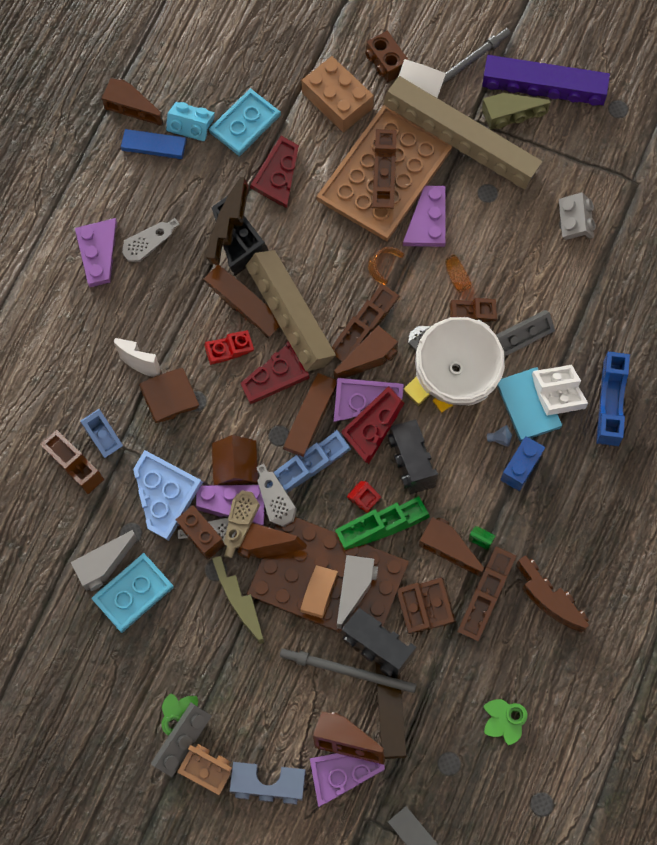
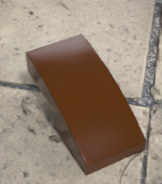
(479, 308)

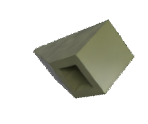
(510, 108)

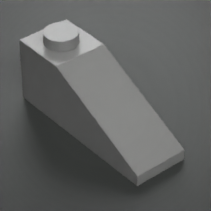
(100, 563)
(356, 582)

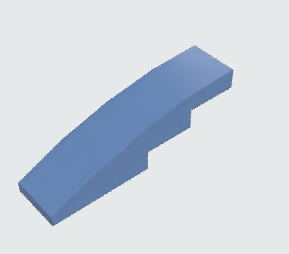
(316, 459)

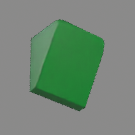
(481, 537)

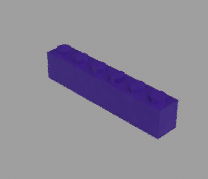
(545, 80)

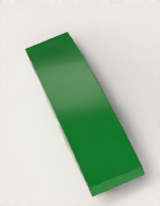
(382, 524)

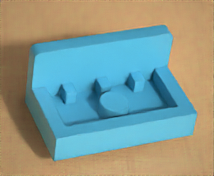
(189, 121)

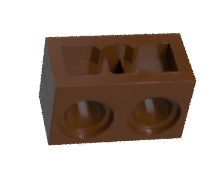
(390, 54)
(200, 532)

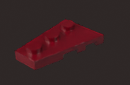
(277, 172)
(275, 375)
(373, 423)

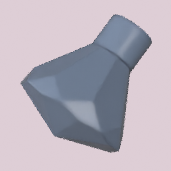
(502, 436)

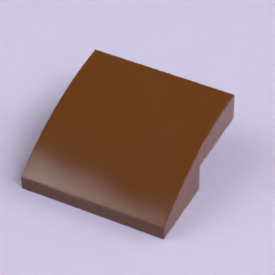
(169, 395)
(425, 605)

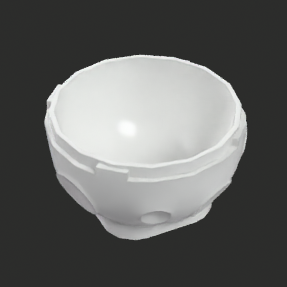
(462, 344)

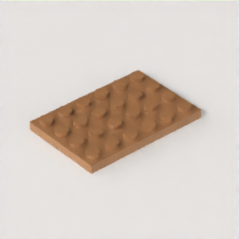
(351, 185)

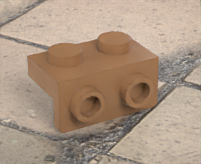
(205, 769)

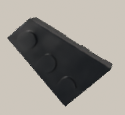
(244, 242)
(412, 457)
(377, 643)

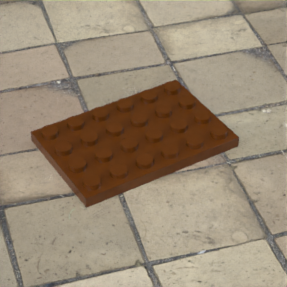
(285, 577)

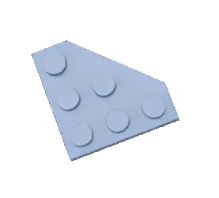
(163, 492)

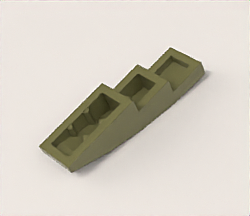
(242, 605)

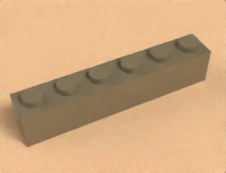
(290, 310)

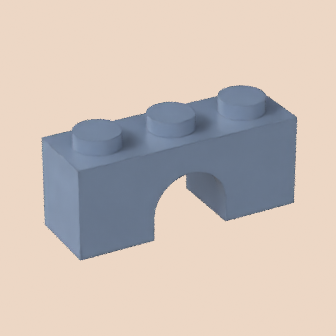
(246, 783)

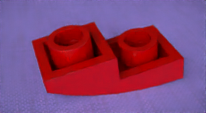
(229, 348)

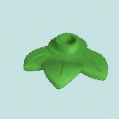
(174, 710)
(501, 722)

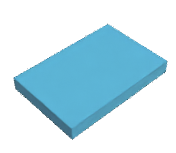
(244, 122)
(525, 407)
(132, 592)

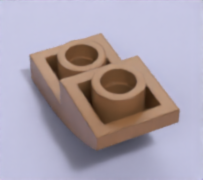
(318, 591)

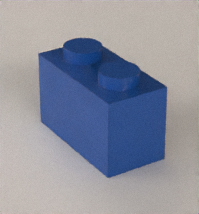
(522, 463)

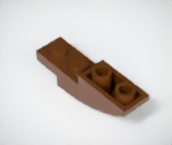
(555, 604)

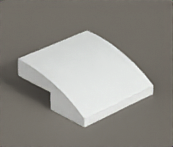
(422, 76)
(140, 361)
(559, 390)

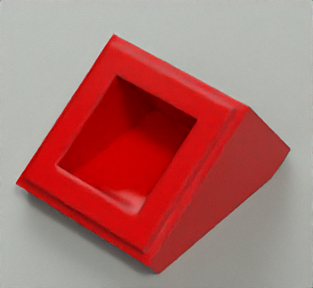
(364, 496)

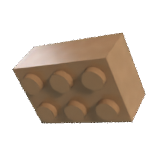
(337, 94)

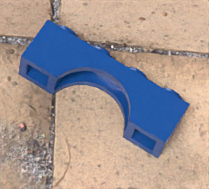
(613, 385)

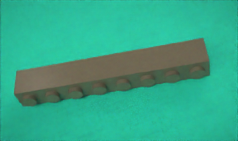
(462, 132)

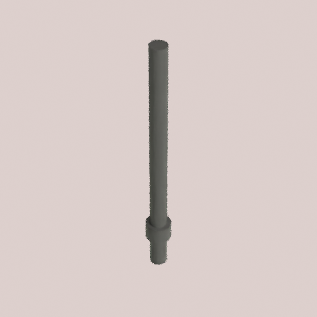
(491, 43)
(304, 659)

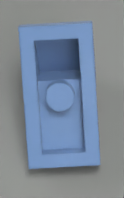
(101, 433)

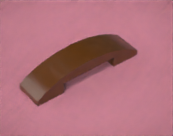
(384, 169)

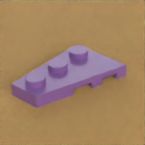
(428, 220)
(96, 249)
(356, 395)
(218, 500)
(340, 773)

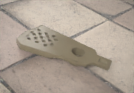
(241, 522)

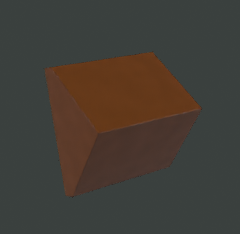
(234, 461)

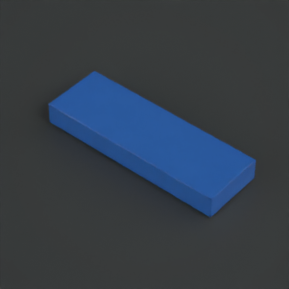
(153, 144)

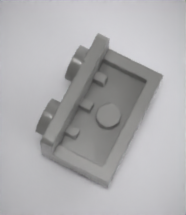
(576, 216)

